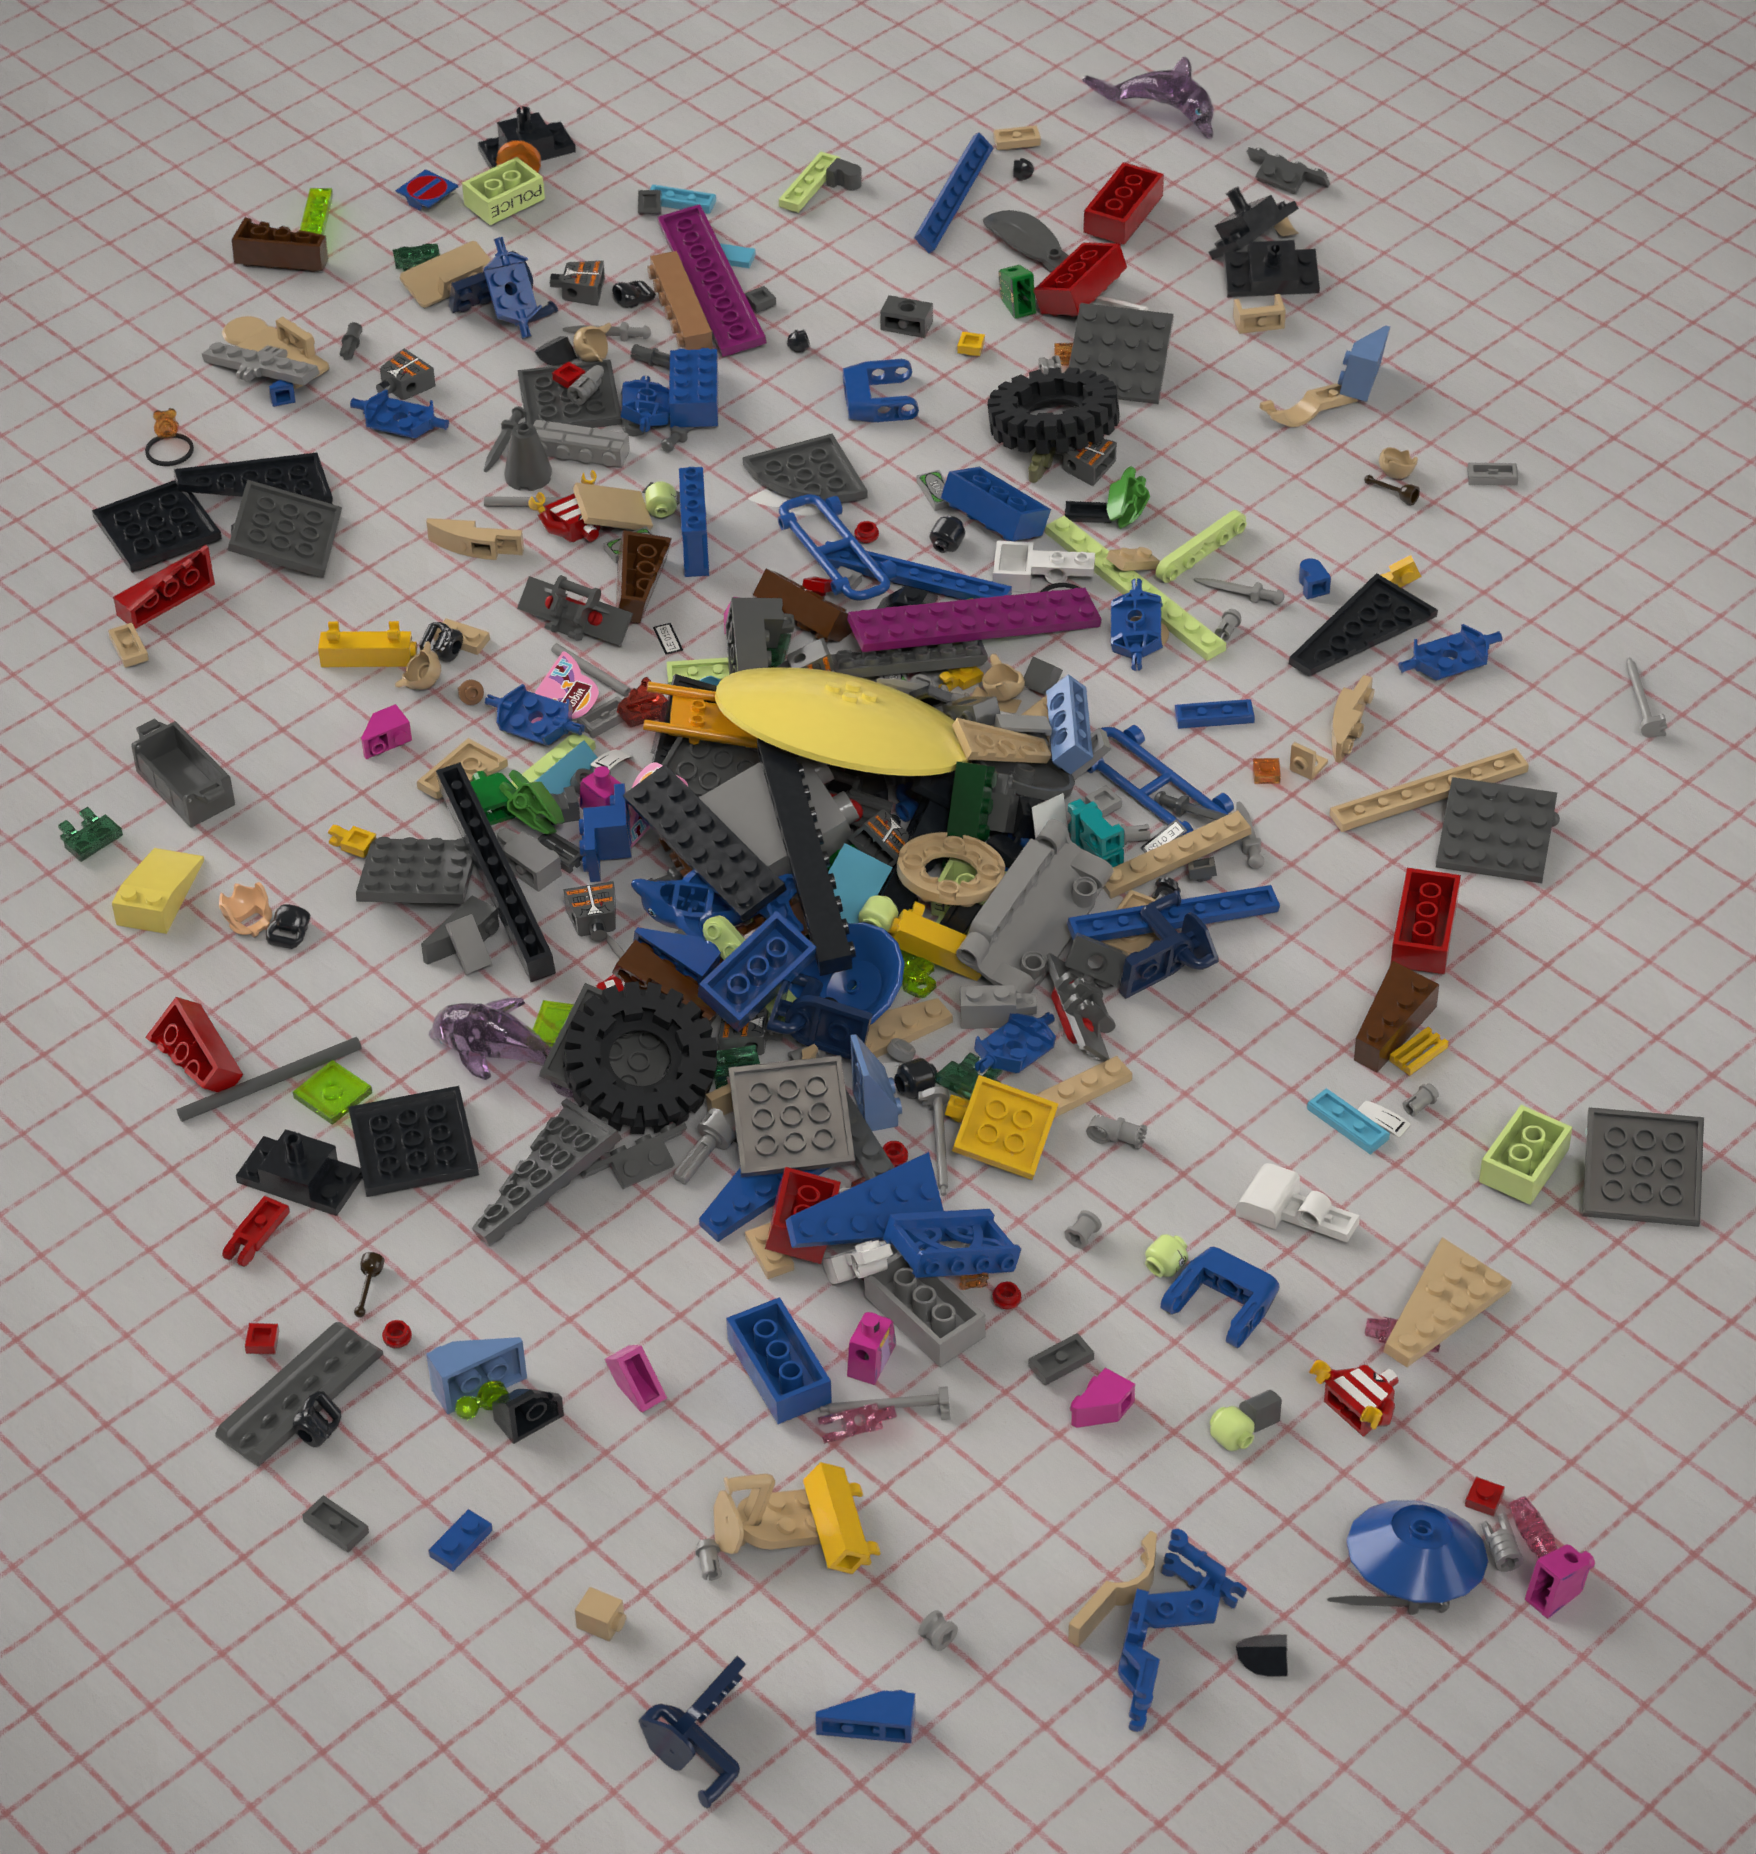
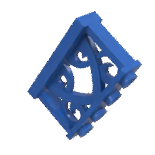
(693, 521)
(989, 1248)

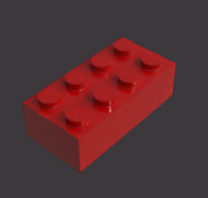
(1123, 203)
(1080, 278)
(1425, 920)

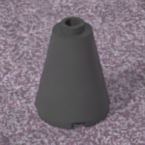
(526, 459)

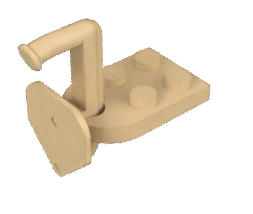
(763, 1517)

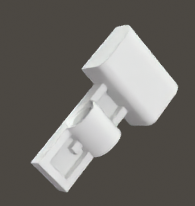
(1018, 561)
(1275, 1198)
(859, 1262)

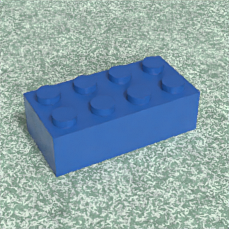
(693, 388)
(995, 504)
(756, 971)
(779, 1360)

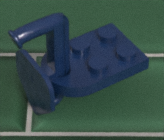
(475, 291)
(1165, 957)
(818, 1019)
(683, 1738)

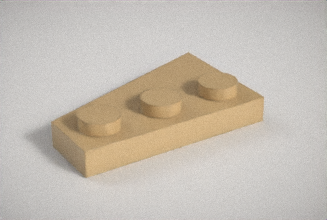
(473, 759)

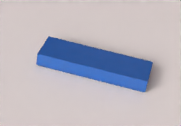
(1214, 713)

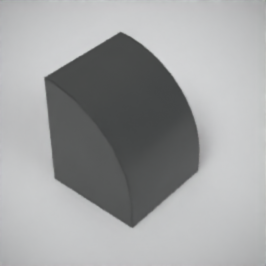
(1041, 675)
(1263, 1409)

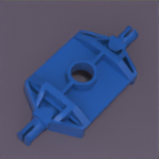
(511, 270)
(645, 403)
(383, 412)
(1138, 637)
(1467, 648)
(520, 707)
(1024, 1034)

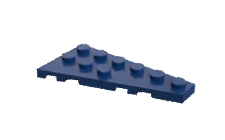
(741, 1202)
(865, 1209)

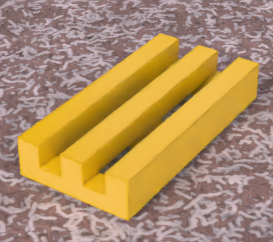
(1415, 1048)

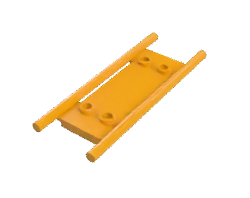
(697, 719)

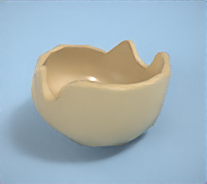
(1397, 463)

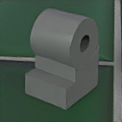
(844, 174)
(568, 803)

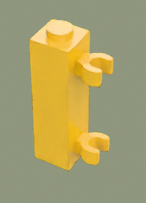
(366, 648)
(930, 940)
(837, 1518)

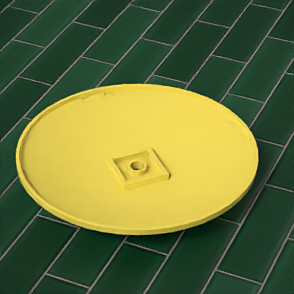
(841, 720)

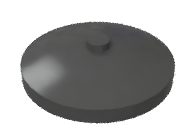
(1035, 779)

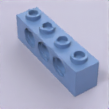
(1070, 724)

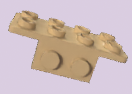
(433, 279)
(289, 337)

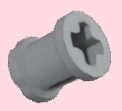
(1084, 1227)

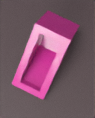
(636, 1377)

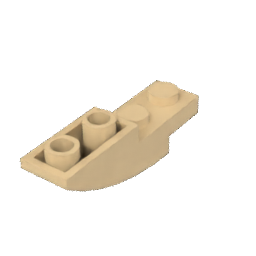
(475, 542)
(1348, 717)

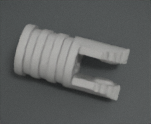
(586, 385)
(1503, 1545)

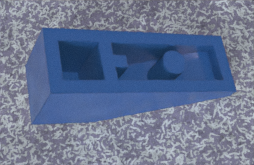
(688, 953)
(872, 1717)

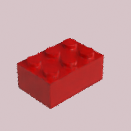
(796, 1193)

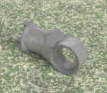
(1115, 1131)

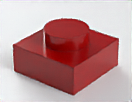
(567, 374)
(818, 585)
(262, 1338)
(1484, 1496)

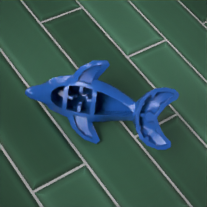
(690, 902)

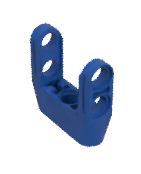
(858, 396)
(1232, 1278)

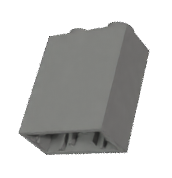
(748, 812)

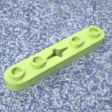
(1201, 546)
(727, 939)

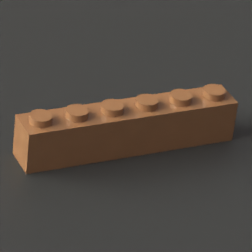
(679, 301)

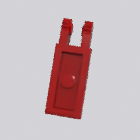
(255, 1230)

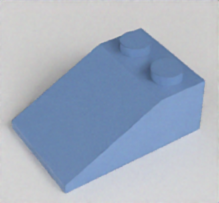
(1363, 364)
(873, 1088)
(466, 1365)

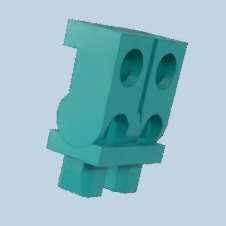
(1094, 833)

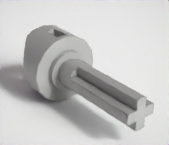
(714, 1133)

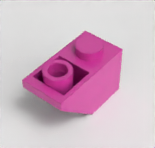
(385, 731)
(1103, 1401)

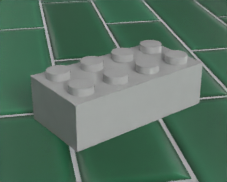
(926, 1310)

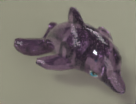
(1164, 86)
(490, 1032)

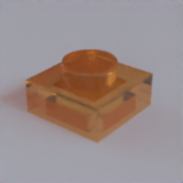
(1064, 351)
(1266, 771)

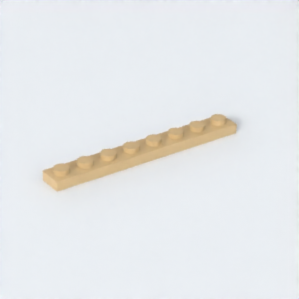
(1425, 790)

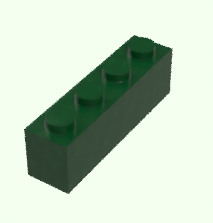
(971, 802)

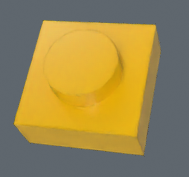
(971, 343)
(956, 1108)

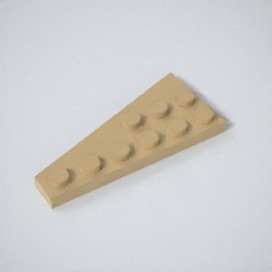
(1445, 1299)

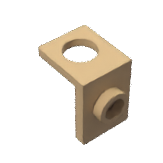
(1303, 761)

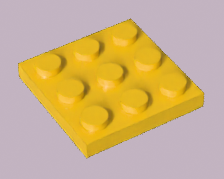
(1005, 1127)

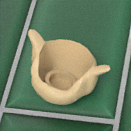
(591, 343)
(421, 670)
(1002, 680)

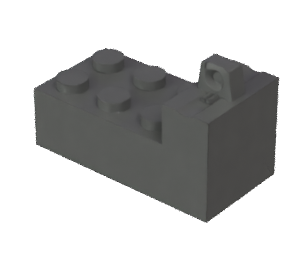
(753, 628)

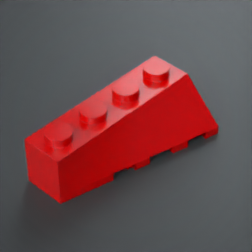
(165, 589)
(195, 1045)

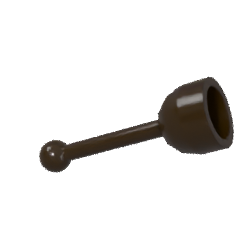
(1407, 493)
(371, 1266)

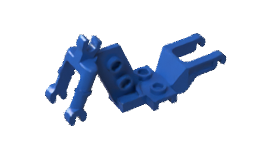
(1171, 1609)

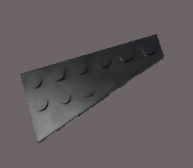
(292, 473)
(1366, 619)

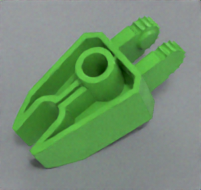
(1127, 498)
(532, 803)

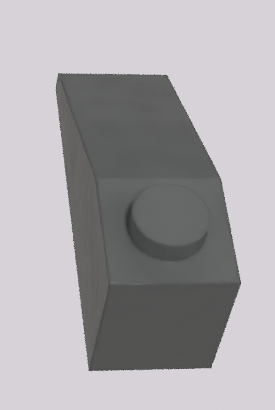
(439, 943)

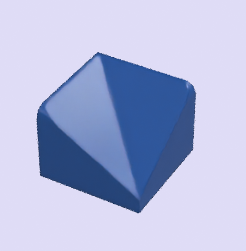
(281, 393)

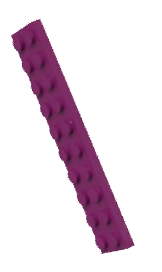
(712, 280)
(973, 619)

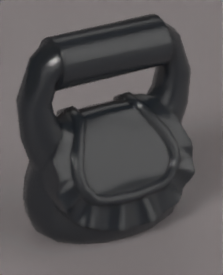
(629, 296)
(448, 642)
(291, 920)
(311, 1424)

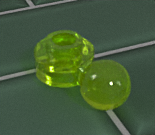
(468, 1406)

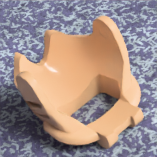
(243, 904)

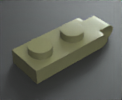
(1039, 464)

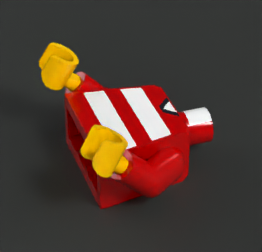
(564, 516)
(1358, 1394)

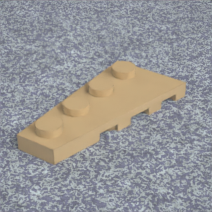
(998, 744)
(907, 1024)

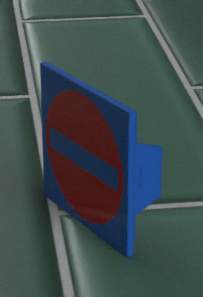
(426, 189)

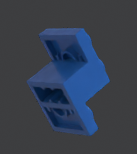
(605, 833)

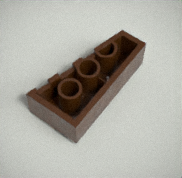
(278, 247)
(639, 568)
(1395, 1014)

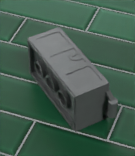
(181, 772)

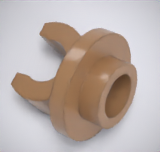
(471, 692)

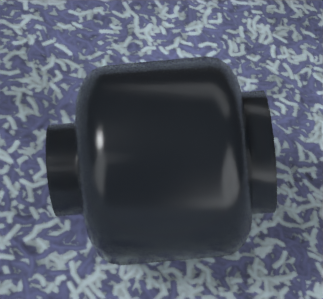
(947, 534)
(915, 1077)

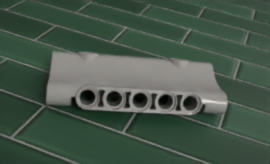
(1031, 910)

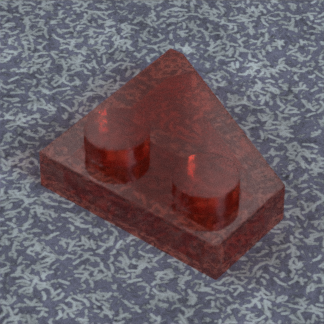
(641, 705)

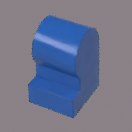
(1314, 578)

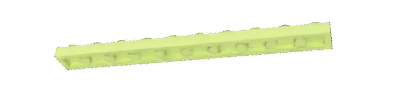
(1175, 618)

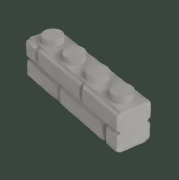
(583, 443)

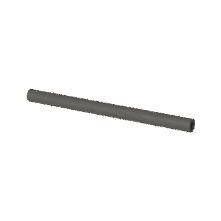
(268, 1079)

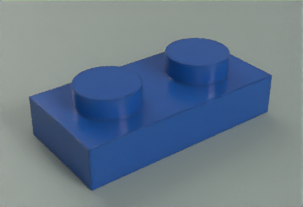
(460, 1540)

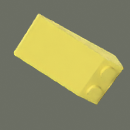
(156, 890)

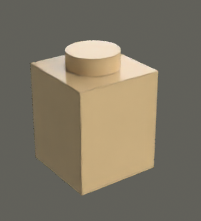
(600, 1614)

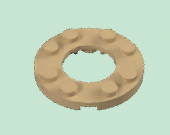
(923, 849)

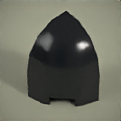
(556, 351)
(1264, 1654)

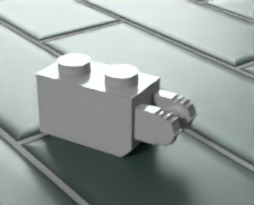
(530, 859)

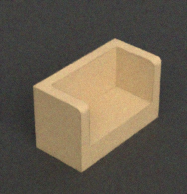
(1259, 318)

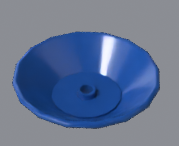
(874, 972)
(1417, 1551)

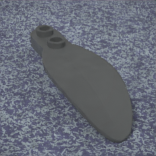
(1027, 236)

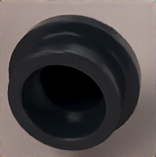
(1022, 169)
(798, 341)

